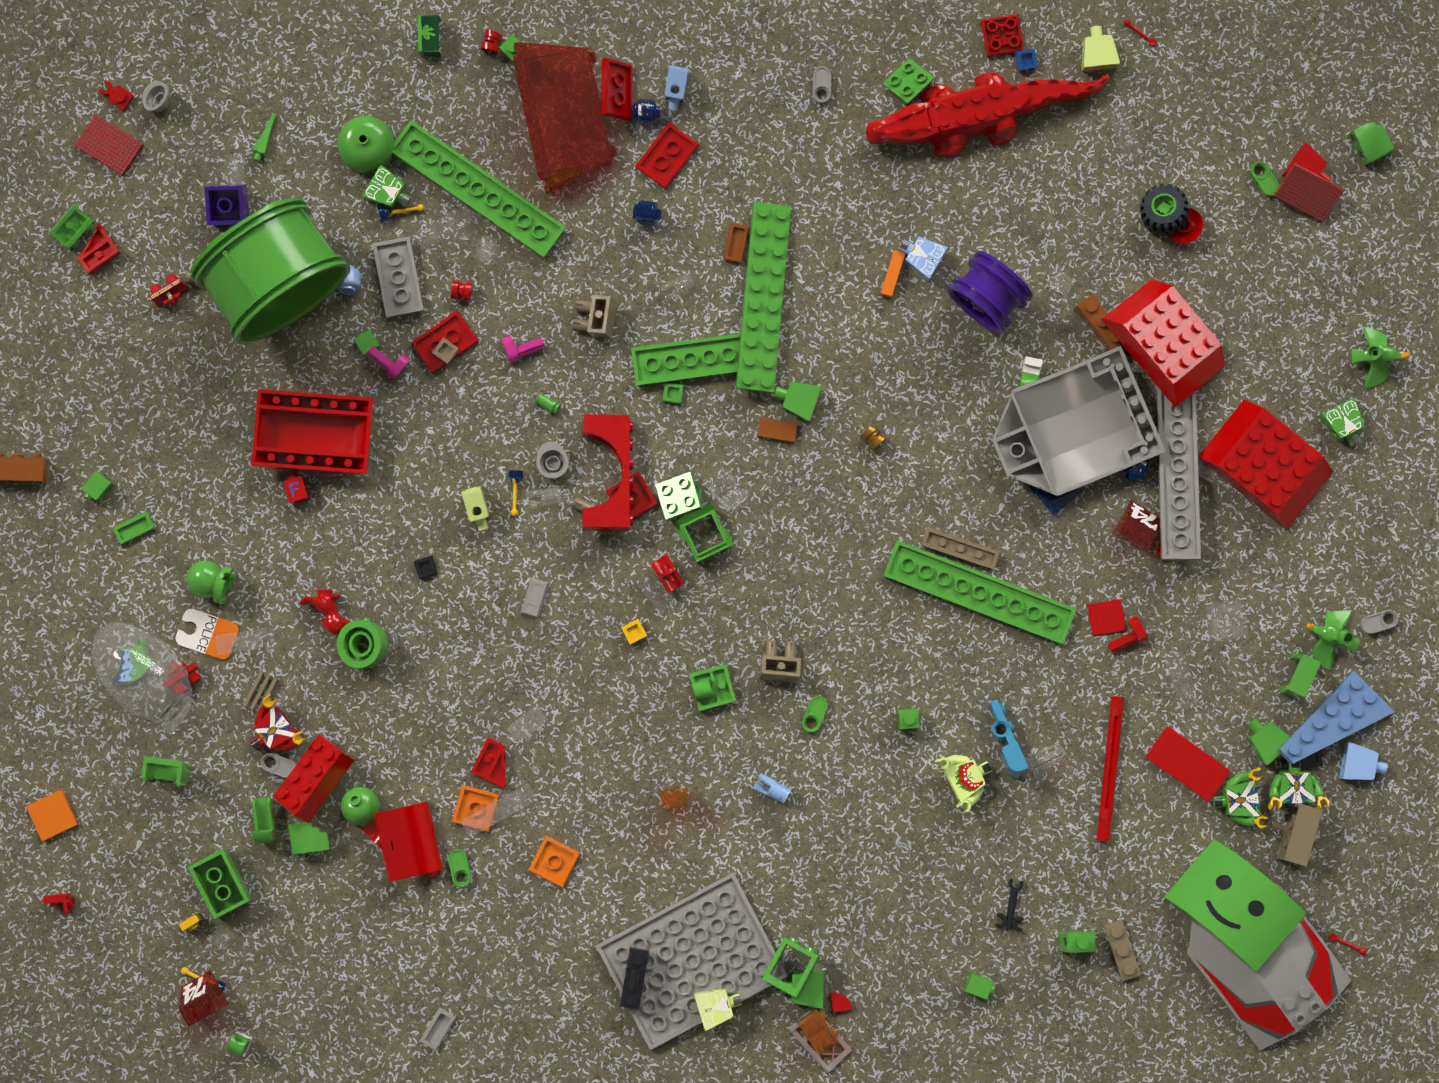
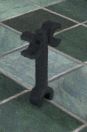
(1009, 920)

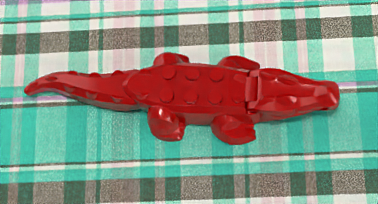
(987, 109)

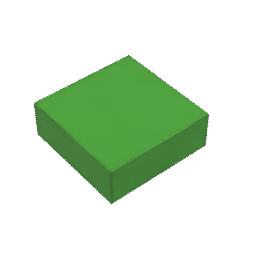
(366, 341)
(673, 393)

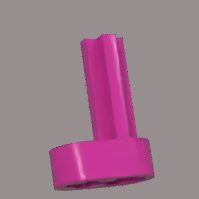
(513, 353)
(393, 369)

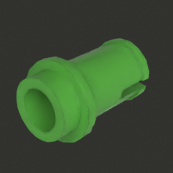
(547, 403)

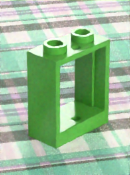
(810, 952)

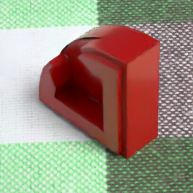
(839, 1002)

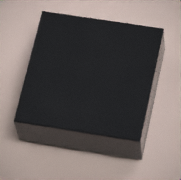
(425, 567)

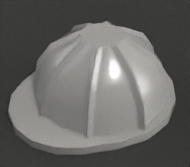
(156, 96)
(552, 460)

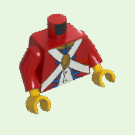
(274, 729)

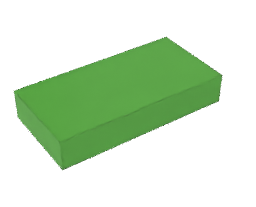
(134, 528)

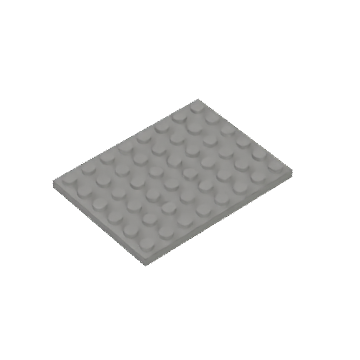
(694, 947)

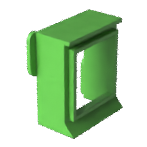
(695, 516)
(1302, 677)
(166, 770)

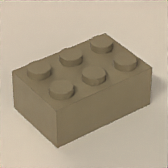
(1300, 834)

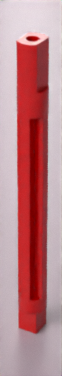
(1110, 769)

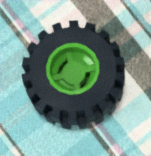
(1164, 210)

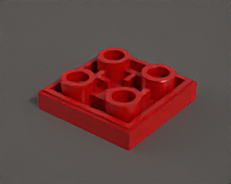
(1002, 35)

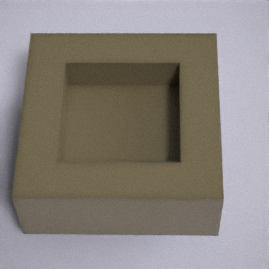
(445, 351)

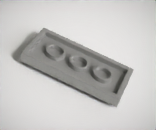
(398, 277)

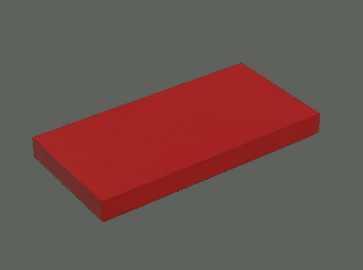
(1187, 763)

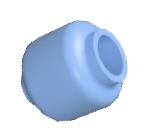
(351, 283)

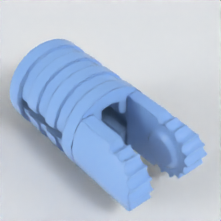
(776, 791)

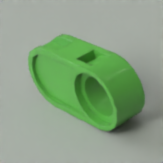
(1267, 183)
(816, 710)
(459, 863)

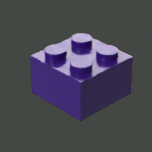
(226, 204)

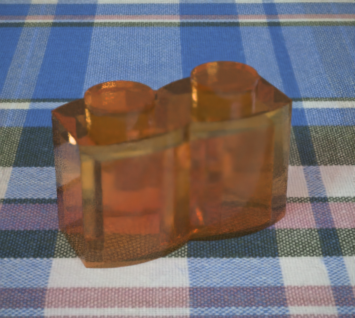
(817, 1031)

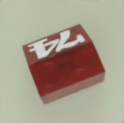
(1137, 526)
(201, 998)

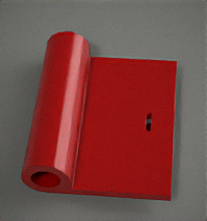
(408, 842)

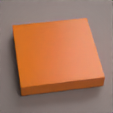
(470, 801)
(52, 815)
(554, 861)

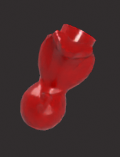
(327, 605)

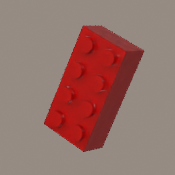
(313, 778)

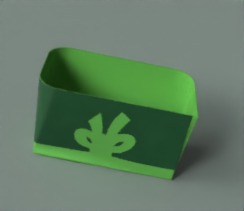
(428, 35)

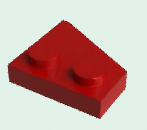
(98, 251)
(492, 763)

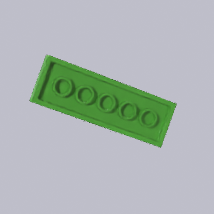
(686, 359)

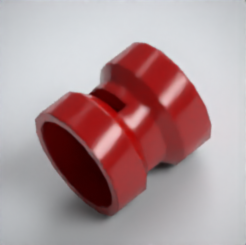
(491, 41)
(461, 290)

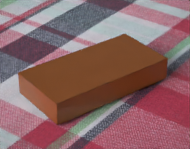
(736, 243)
(777, 430)

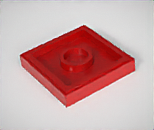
(642, 496)

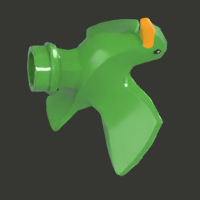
(1378, 356)
(1332, 636)

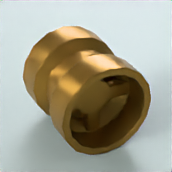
(873, 437)

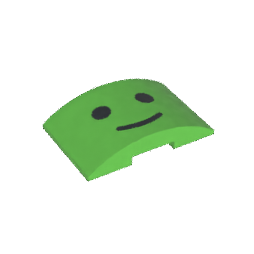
(1236, 904)

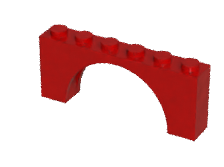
(615, 433)

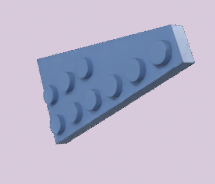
(1342, 713)

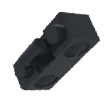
(634, 978)

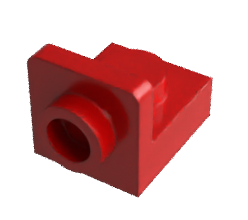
(57, 899)

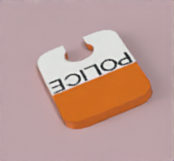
(207, 628)

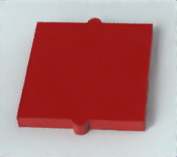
(1106, 617)

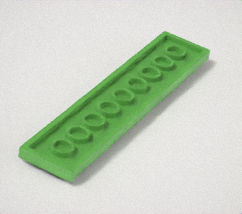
(477, 189)
(763, 297)
(979, 592)

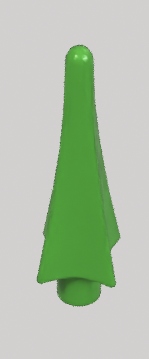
(261, 146)

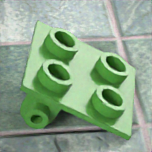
(909, 81)

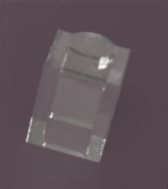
(486, 250)

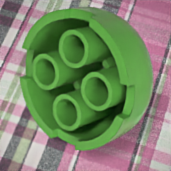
(367, 155)

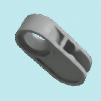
(821, 81)
(1375, 622)
(283, 765)

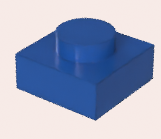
(1026, 59)

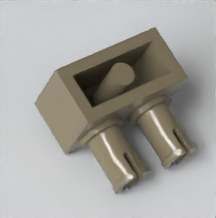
(601, 316)
(780, 668)

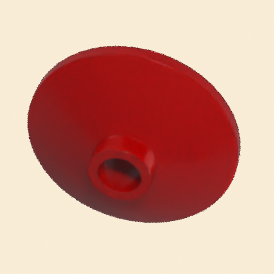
(1195, 229)

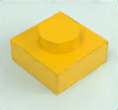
(634, 631)
(191, 923)

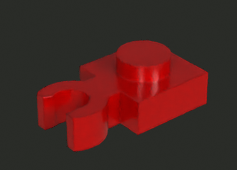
(119, 96)

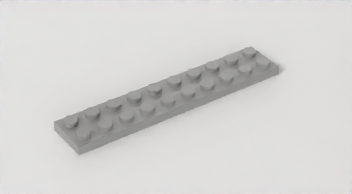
(1178, 479)

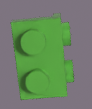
(71, 227)

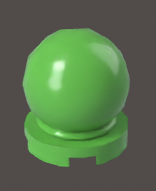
(208, 580)

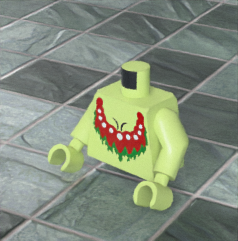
(965, 778)

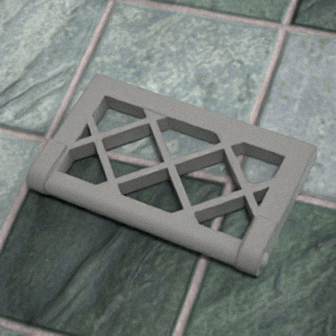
(803, 1041)

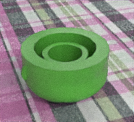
(349, 640)

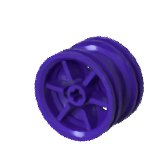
(989, 292)

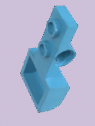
(1011, 753)

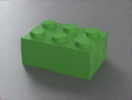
(220, 883)

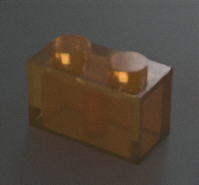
(674, 797)

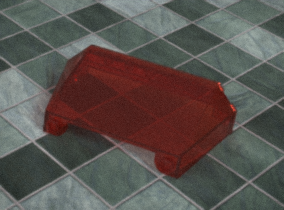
(562, 112)

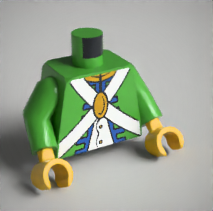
(1295, 787)
(1241, 799)

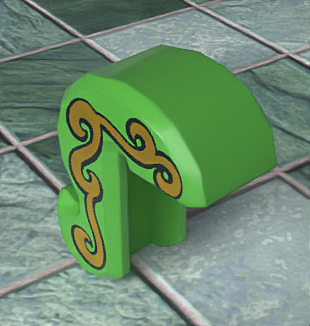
(263, 820)

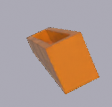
(892, 274)

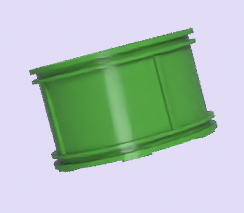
(269, 270)

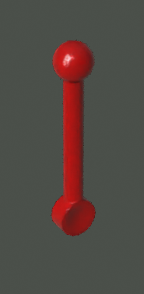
(1152, 41)
(1333, 937)

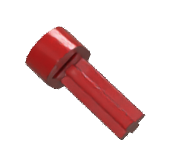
(1137, 635)

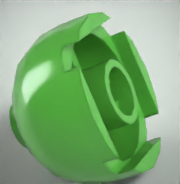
(360, 805)

